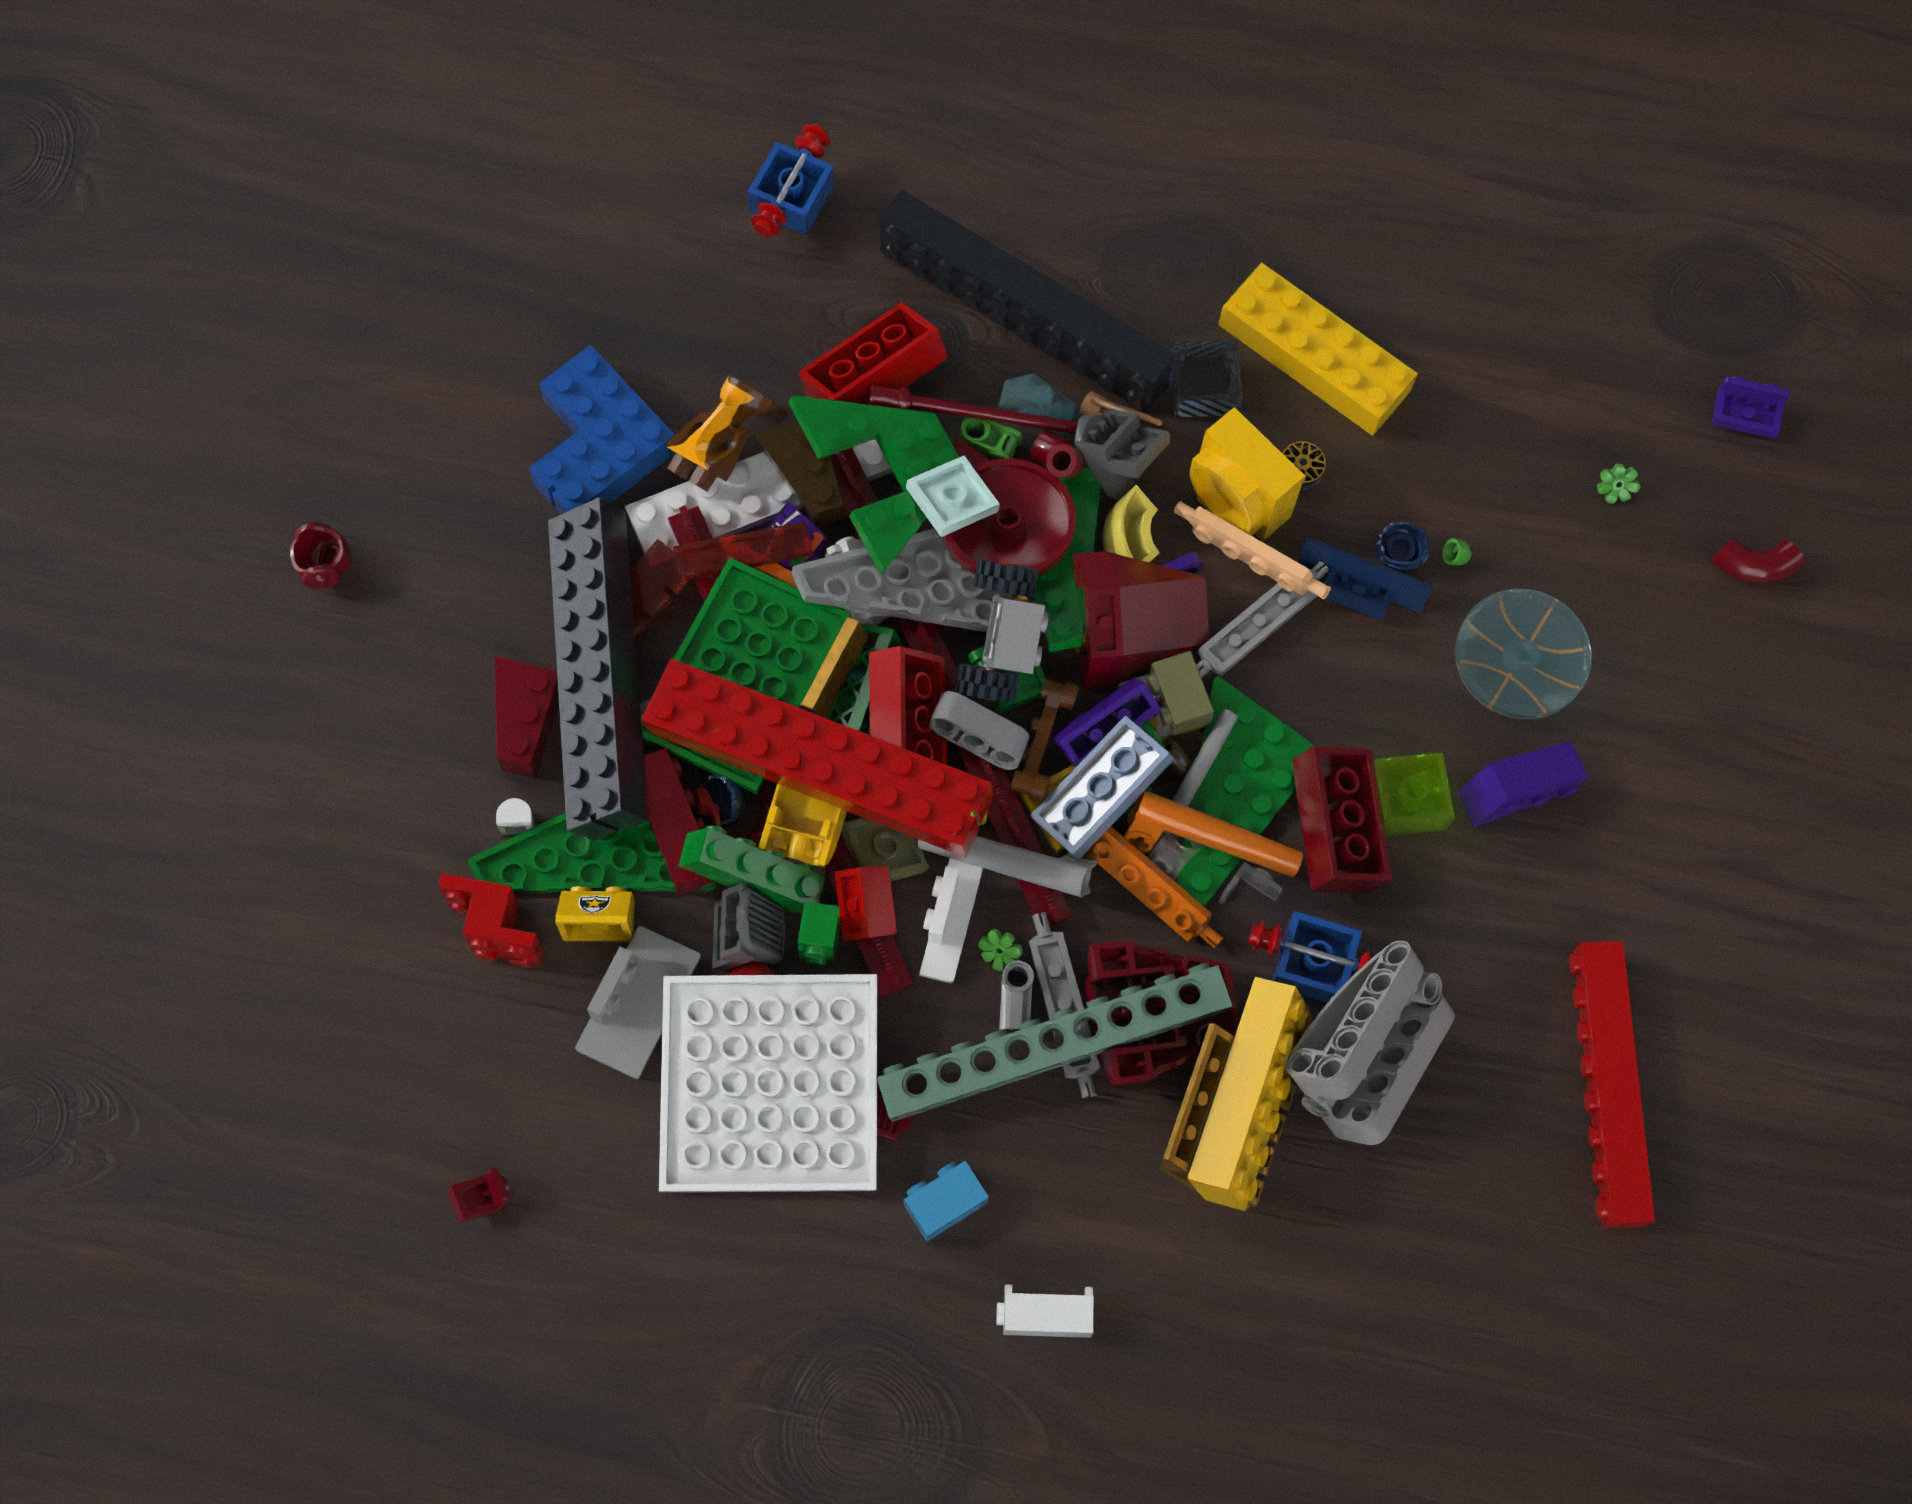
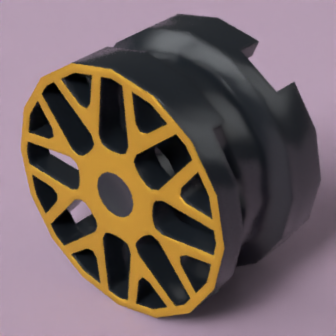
(1308, 463)

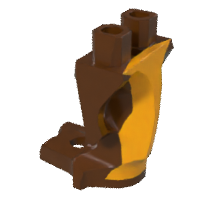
(706, 436)

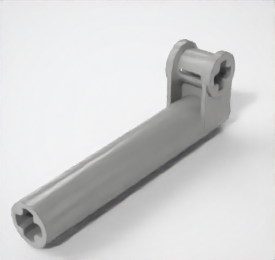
(1061, 874)

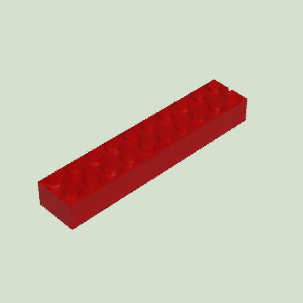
(818, 757)

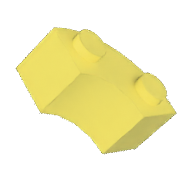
(1129, 525)

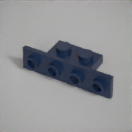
(1363, 583)

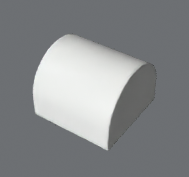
(514, 817)

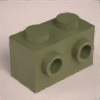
(1180, 693)

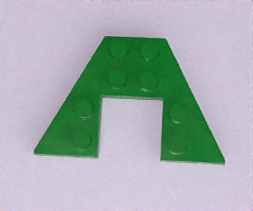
(911, 444)

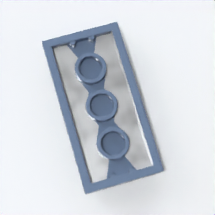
(1102, 787)

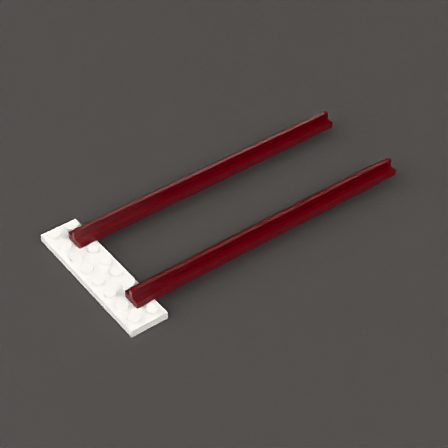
(755, 497)

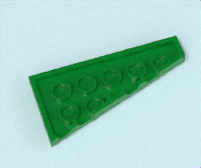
(1057, 586)

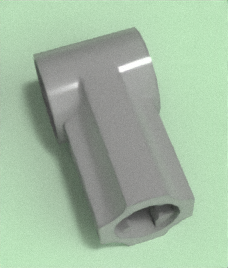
(1015, 1001)

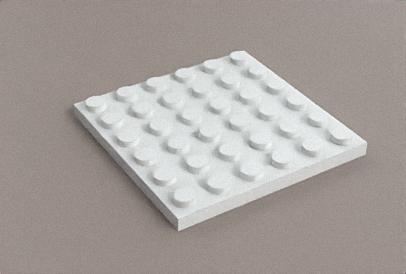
(769, 1083)

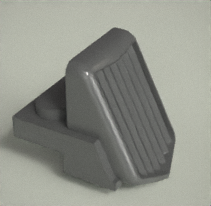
(1118, 448)
(747, 929)

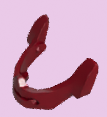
(708, 808)

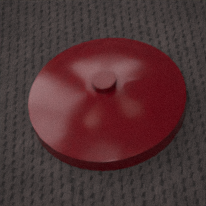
(1032, 520)

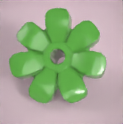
(1618, 483)
(1000, 949)

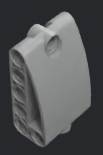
(1371, 1045)

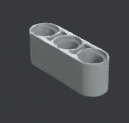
(979, 730)

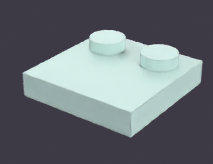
(952, 496)

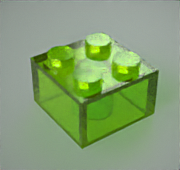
(1414, 794)

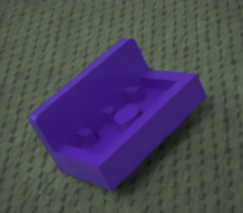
(1749, 407)

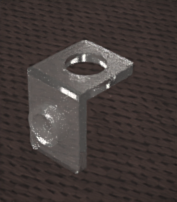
(1172, 856)
(1257, 878)

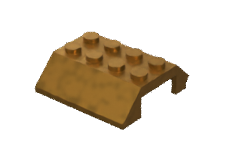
(1196, 1108)

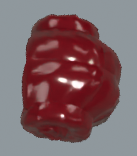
(319, 555)

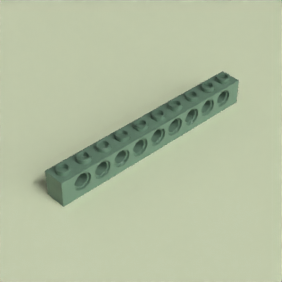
(1212, 1002)

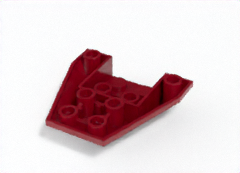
(1136, 615)

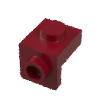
(479, 1195)

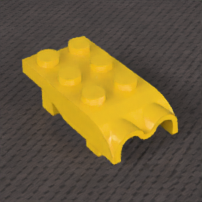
(802, 827)

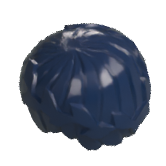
(1402, 546)
(728, 797)

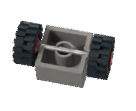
(1010, 635)

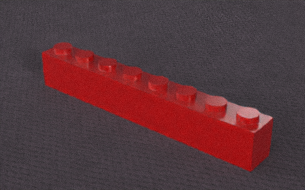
(1612, 1086)

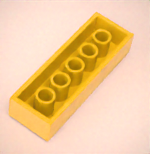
(1317, 349)
(1249, 1095)

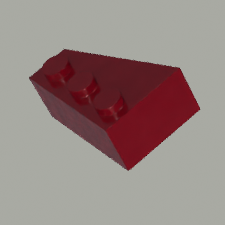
(524, 714)

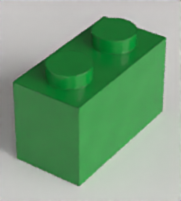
(819, 934)

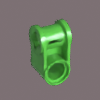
(993, 438)

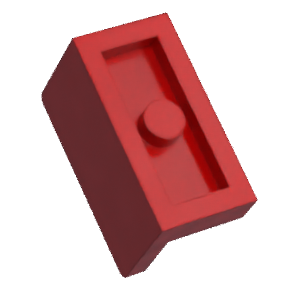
(865, 902)

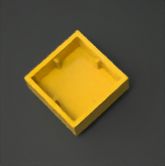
(1245, 477)

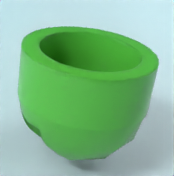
(1456, 552)

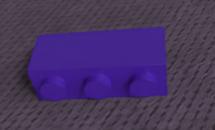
(1090, 727)

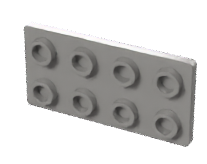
(629, 1002)

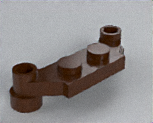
(1030, 781)

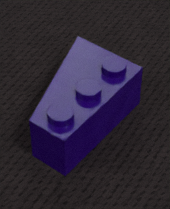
(1522, 782)

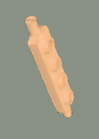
(1258, 555)

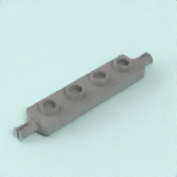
(1253, 626)
(1061, 992)

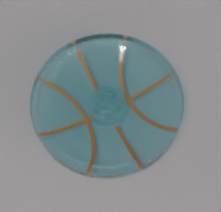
(1523, 654)

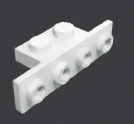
(949, 919)

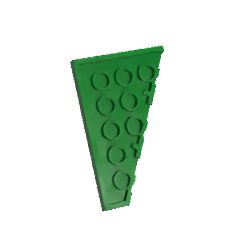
(1244, 784)
(557, 860)

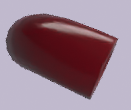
(1058, 455)
(1758, 566)

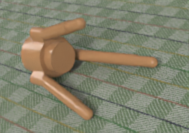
(1095, 403)

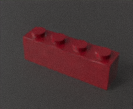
(671, 816)

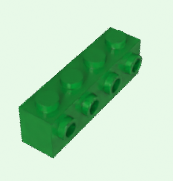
(738, 861)

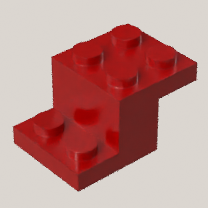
(491, 920)

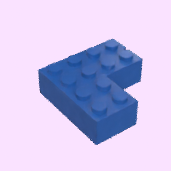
(613, 438)

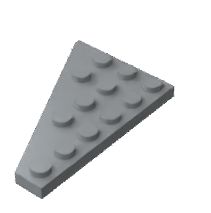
(917, 585)

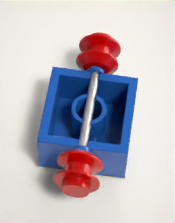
(792, 184)
(1313, 954)

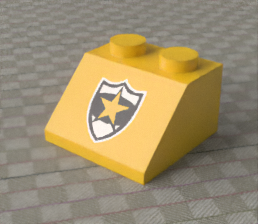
(596, 914)

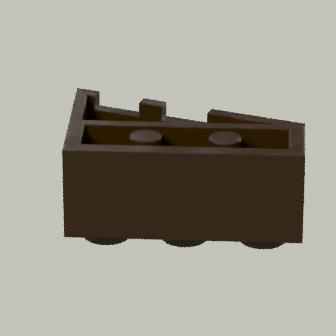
(808, 478)

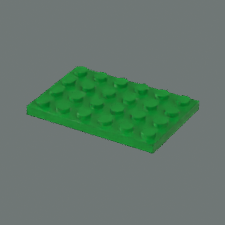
(759, 638)

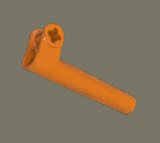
(1157, 814)

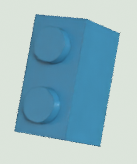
(945, 1199)

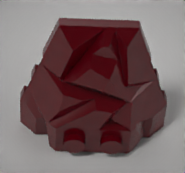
(1124, 965)

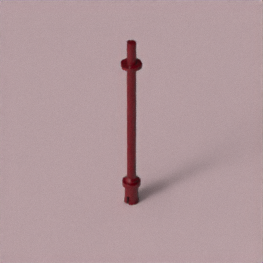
(905, 400)

